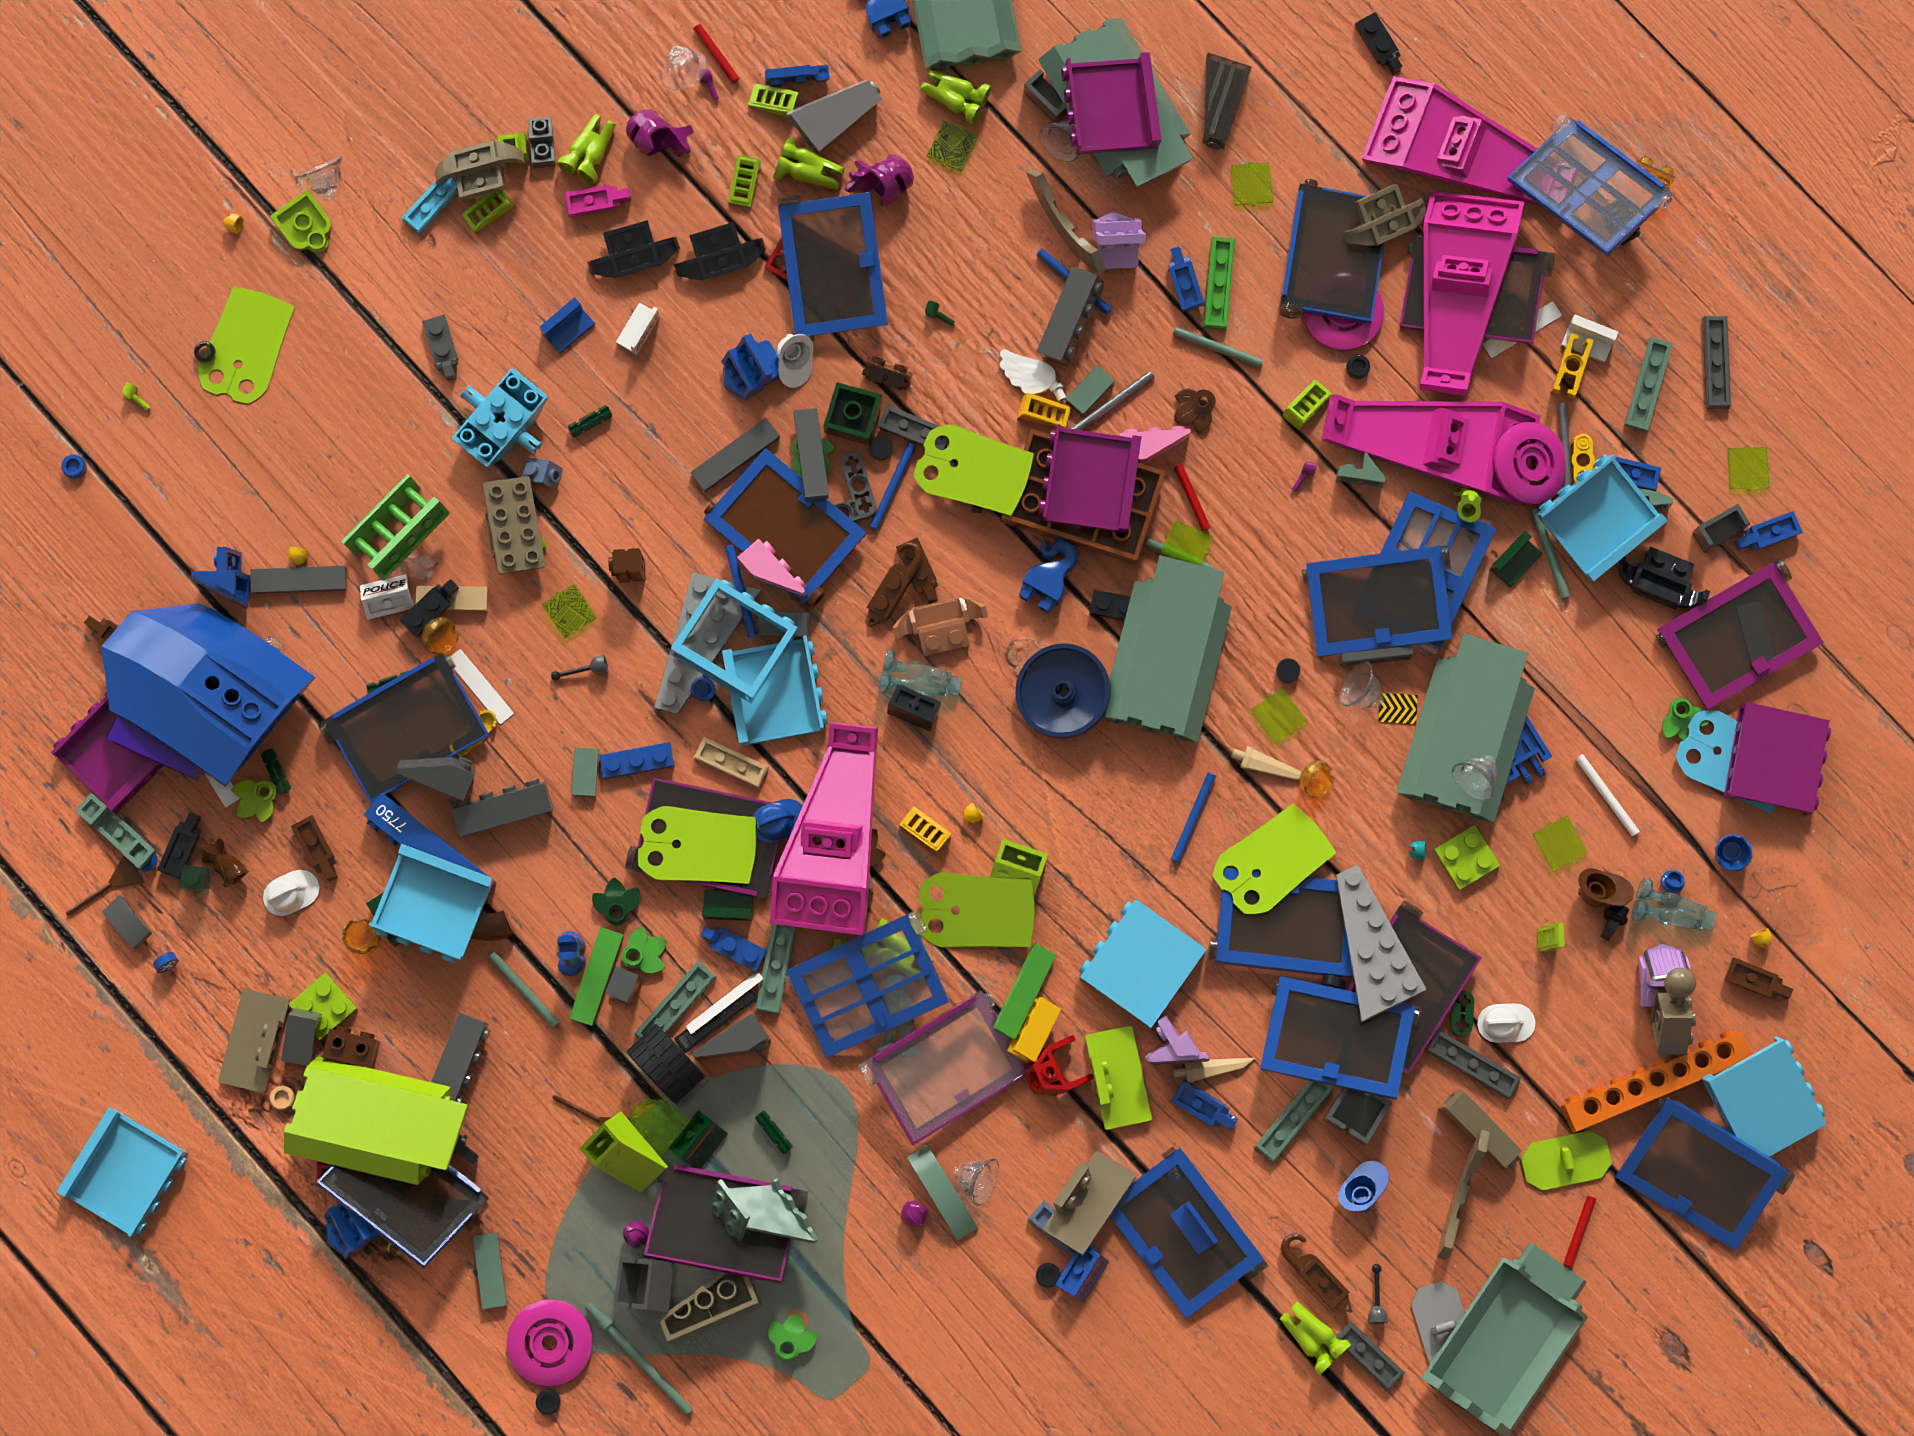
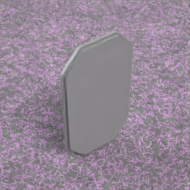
(1436, 1314)

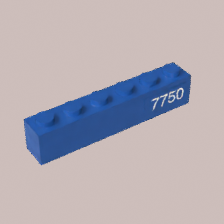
(407, 830)

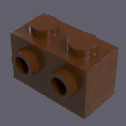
(351, 1048)

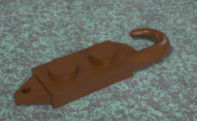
(893, 586)
(1317, 1275)

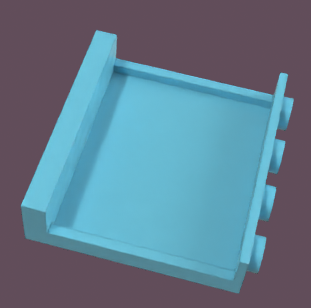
(1600, 517)
(787, 700)
(431, 904)
(1142, 962)
(1766, 1099)
(123, 1172)

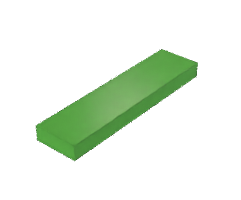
(1219, 283)
(596, 976)
(1024, 991)

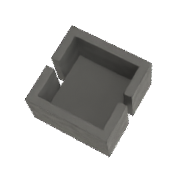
(1357, 1113)
(643, 1284)

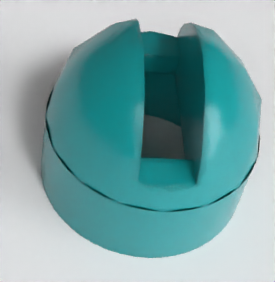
(1420, 850)

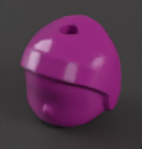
(913, 1214)
(635, 1233)

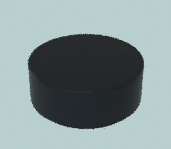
(1358, 367)
(880, 448)
(1288, 670)
(1333, 981)
(1047, 1275)
(548, 1401)

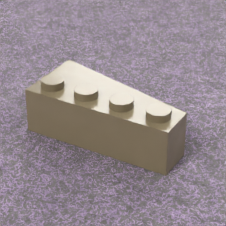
(709, 1306)

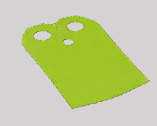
(248, 332)
(986, 472)
(711, 846)
(1283, 851)
(990, 911)

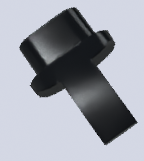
(1615, 917)
(464, 1150)

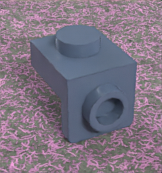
(542, 472)

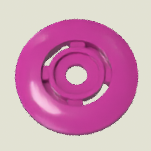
(1344, 333)
(1512, 468)
(555, 1365)

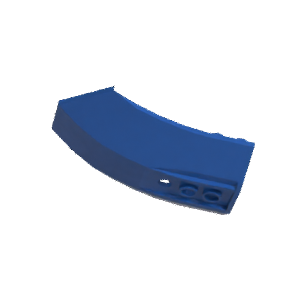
(159, 674)

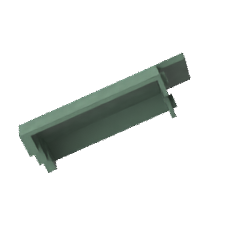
(966, 31)
(1116, 42)
(1169, 650)
(1469, 712)
(1509, 1339)

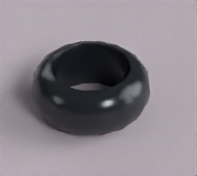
(210, 356)

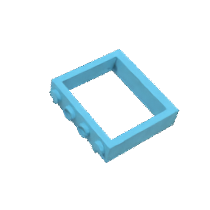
(713, 671)

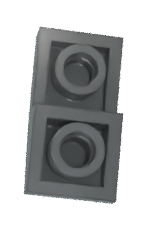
(541, 142)
(801, 621)
(126, 922)

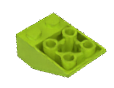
(1019, 862)
(624, 1153)

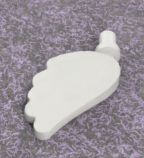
(1030, 375)

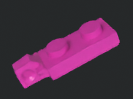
(595, 200)

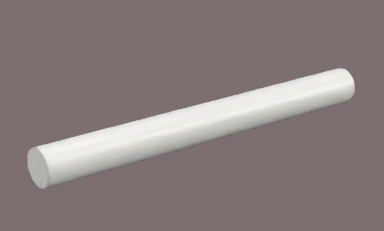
(1607, 795)

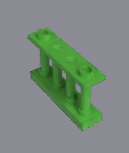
(408, 539)

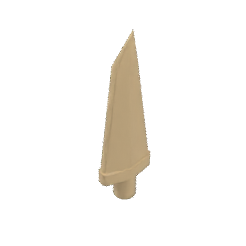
(1262, 763)
(1201, 1070)

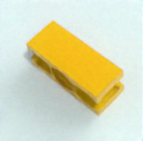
(1579, 360)
(1034, 1030)

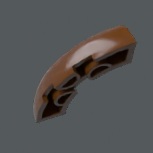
(493, 927)

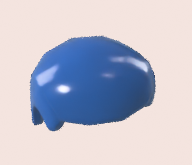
(1733, 852)

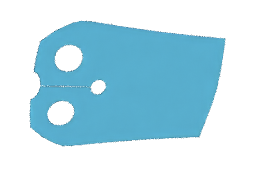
(1711, 768)

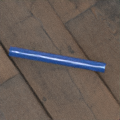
(1064, 273)
(892, 487)
(739, 586)
(1193, 817)

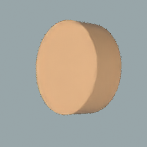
(282, 1098)

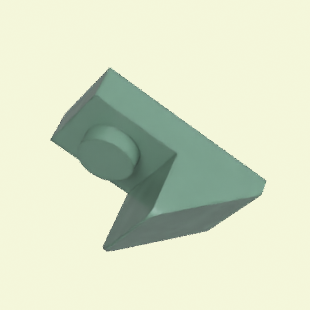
(1367, 475)

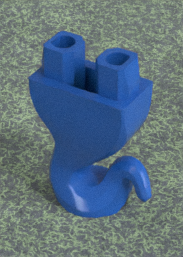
(883, 12)
(1048, 577)

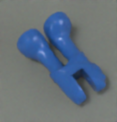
(570, 946)

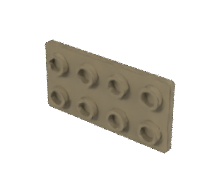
(513, 525)
(254, 1040)
(1088, 1202)

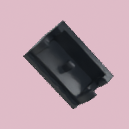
(913, 707)

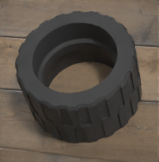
(665, 1064)

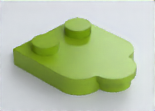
(304, 223)

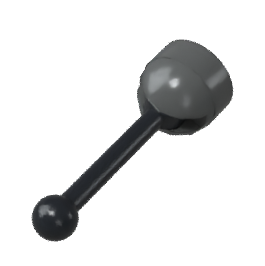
(597, 665)
(1377, 1314)

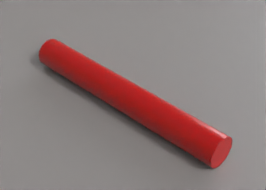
(716, 53)
(1192, 497)
(1579, 1231)

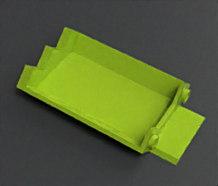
(373, 1121)

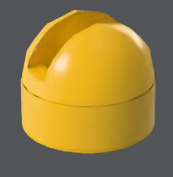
(233, 223)
(297, 555)
(972, 813)
(1761, 937)

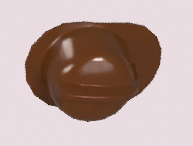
(1604, 888)

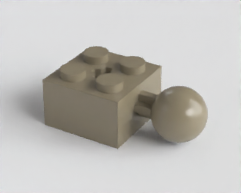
(1672, 1012)

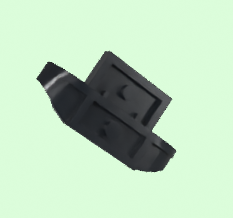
(632, 251)
(718, 253)
(1663, 580)

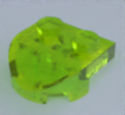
(658, 1123)

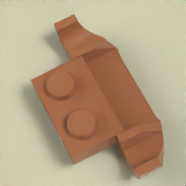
(940, 623)

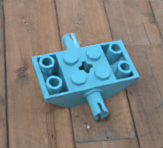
(514, 400)

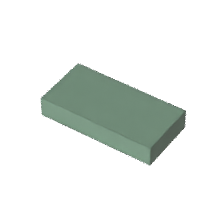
(1090, 390)
(585, 772)

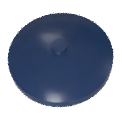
(1063, 691)

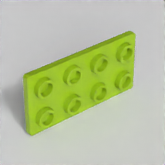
(1118, 1077)

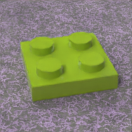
(1466, 857)
(328, 999)

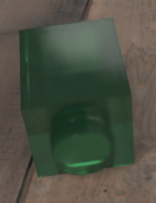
(195, 879)

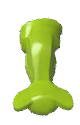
(1469, 506)

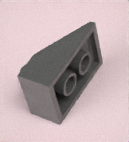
(443, 774)
(737, 1040)

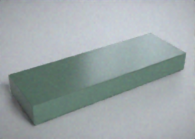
(490, 1270)

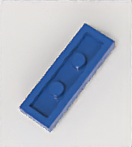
(636, 760)

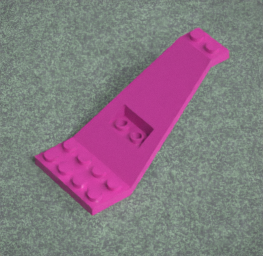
(1422, 129)
(1465, 263)
(1420, 433)
(825, 882)

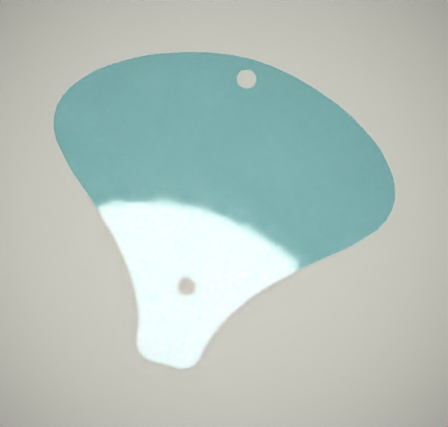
(822, 1126)

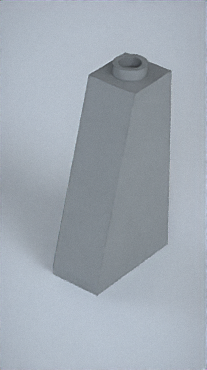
(831, 115)

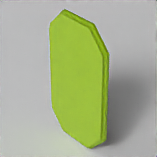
(1566, 1160)

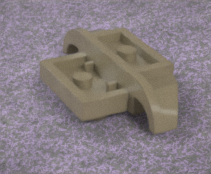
(478, 168)
(1384, 217)

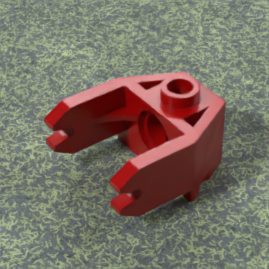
(1045, 1074)

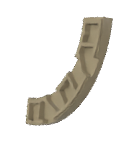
(1082, 248)
(1461, 1192)

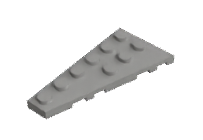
(706, 640)
(1377, 958)

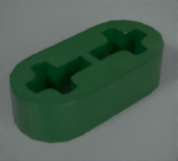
(1468, 1014)

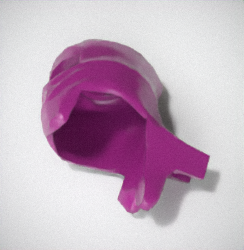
(654, 134)
(887, 178)

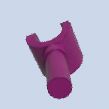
(707, 77)
(1309, 468)

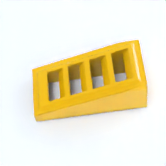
(1046, 403)
(930, 822)

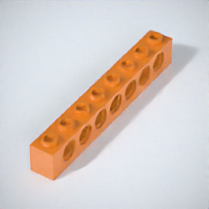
(1579, 1119)

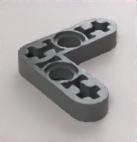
(853, 505)

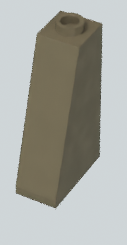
(1471, 1119)

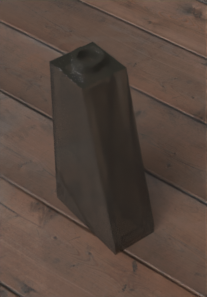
(1223, 91)

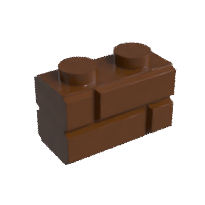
(627, 565)

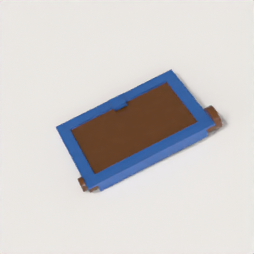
(804, 533)

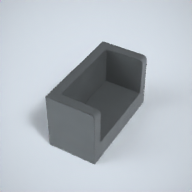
(1045, 97)
(1721, 528)
(623, 986)
(300, 1036)

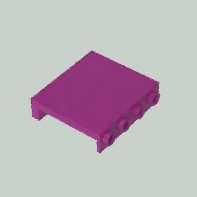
(1111, 105)
(1090, 479)
(1777, 758)
(101, 765)

